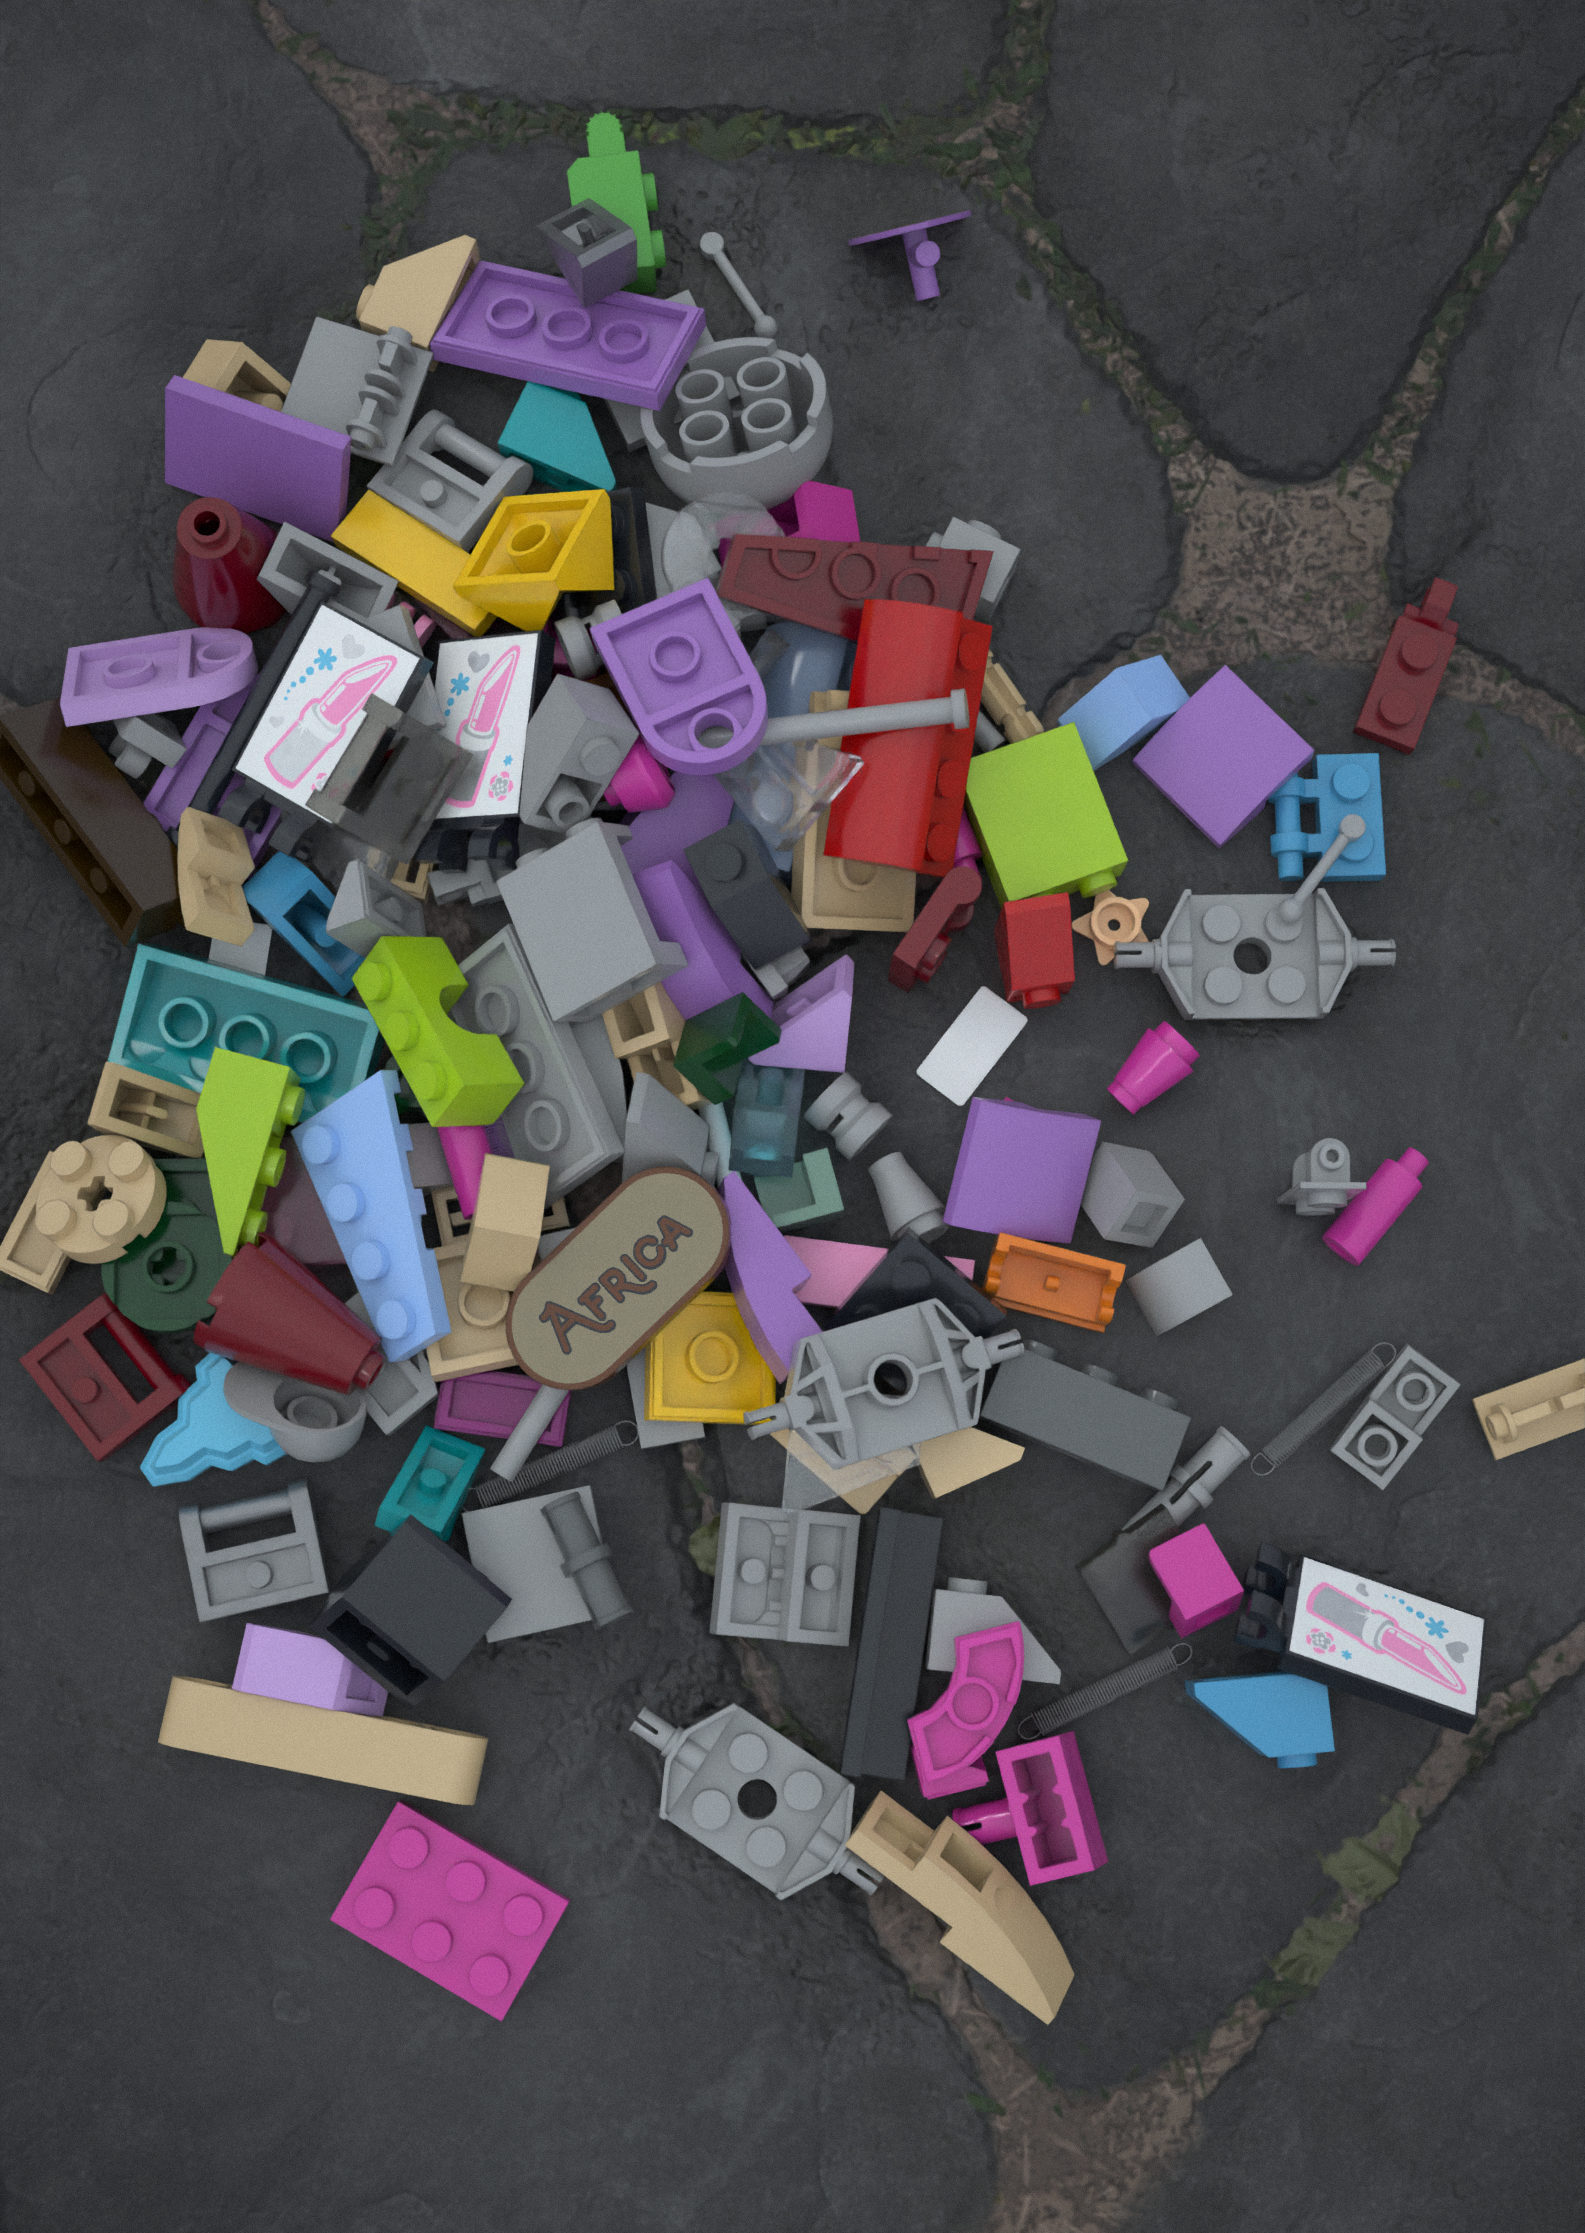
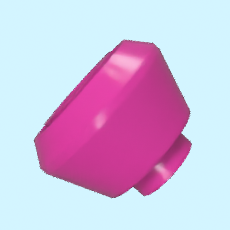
(640, 782)

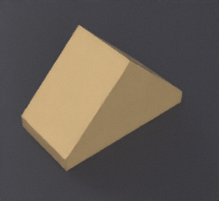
(147, 1111)
(505, 1222)
(963, 1458)

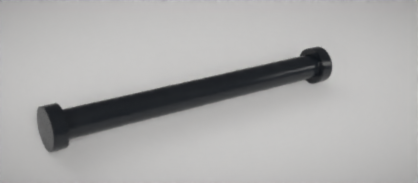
(220, 771)

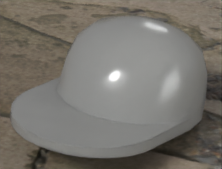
(302, 1417)

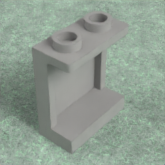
(586, 923)

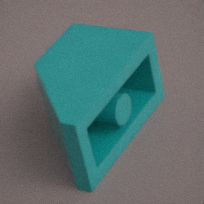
(557, 439)

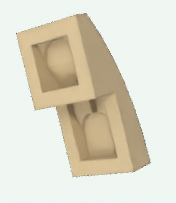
(210, 877)

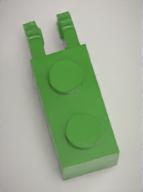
(616, 183)

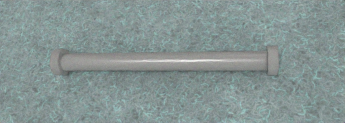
(855, 721)

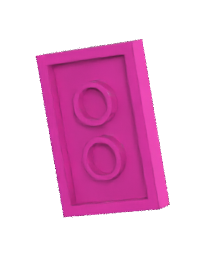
(450, 1909)

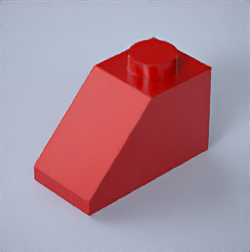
(1036, 949)

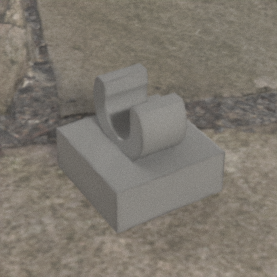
(145, 738)

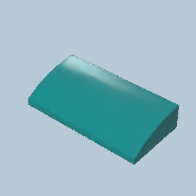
(190, 1004)

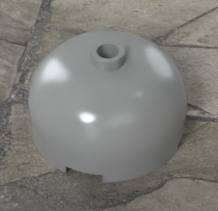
(750, 449)

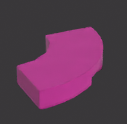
(973, 1705)

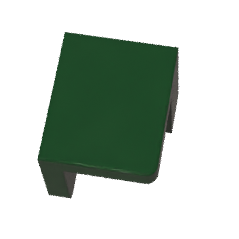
(719, 1041)

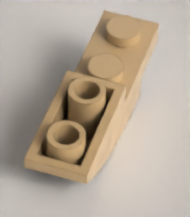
(987, 1910)

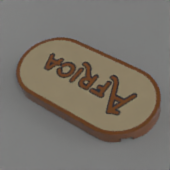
(619, 1278)

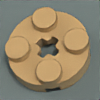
(76, 1177)

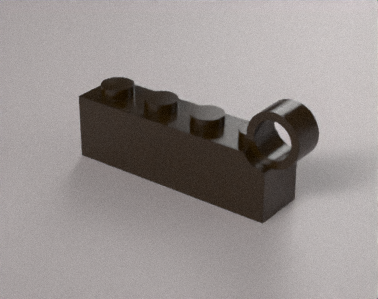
(92, 821)

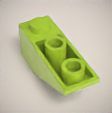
(241, 1131)

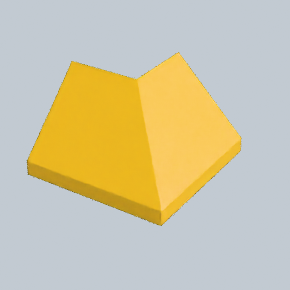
(538, 552)

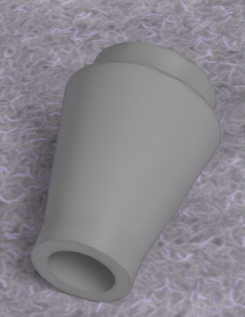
(907, 1199)

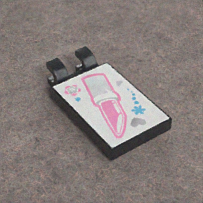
(487, 700)
(312, 723)
(1365, 1637)

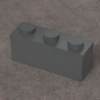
(1086, 1416)

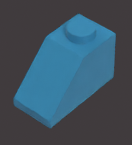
(297, 910)
(1271, 1713)

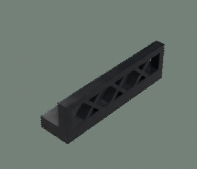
(890, 1644)

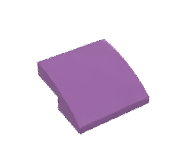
(1222, 756)
(1021, 1170)

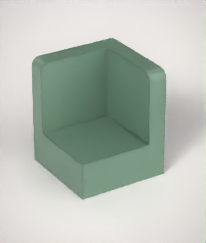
(805, 1198)

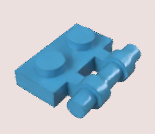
(1338, 788)

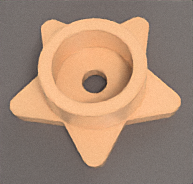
(1107, 908)

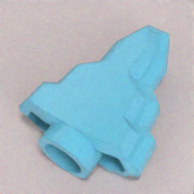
(207, 1432)

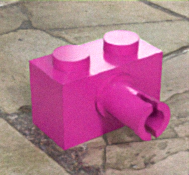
(1044, 1807)

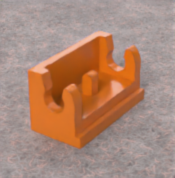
(1052, 1282)

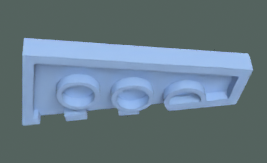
(367, 1191)

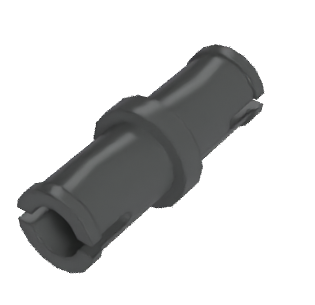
(586, 1560)

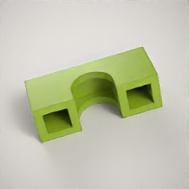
(452, 1072)

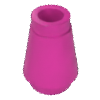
(1153, 1067)

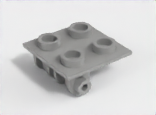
(359, 386)

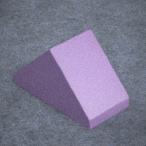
(814, 1022)

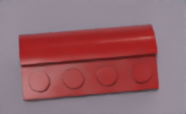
(912, 788)

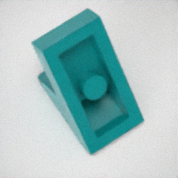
(432, 1483)

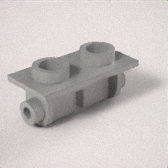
(1321, 1180)

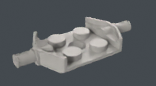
(1303, 966)
(834, 1395)
(789, 1845)

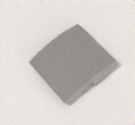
(785, 1574)

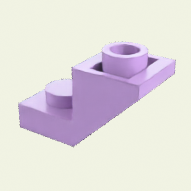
(304, 1671)

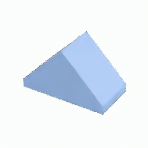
(1125, 708)

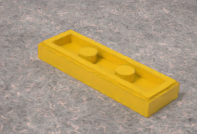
(412, 555)

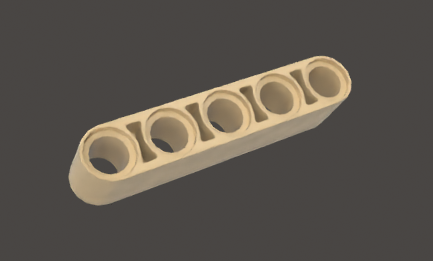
(324, 1742)

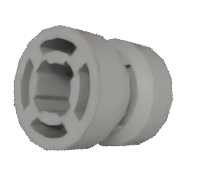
(577, 643)
(847, 1116)

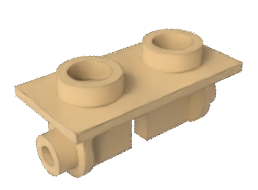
(1533, 1410)

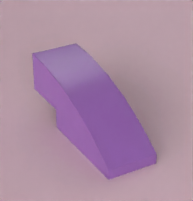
(712, 954)
(765, 1279)

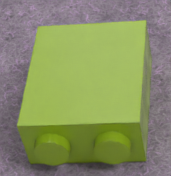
(1043, 819)

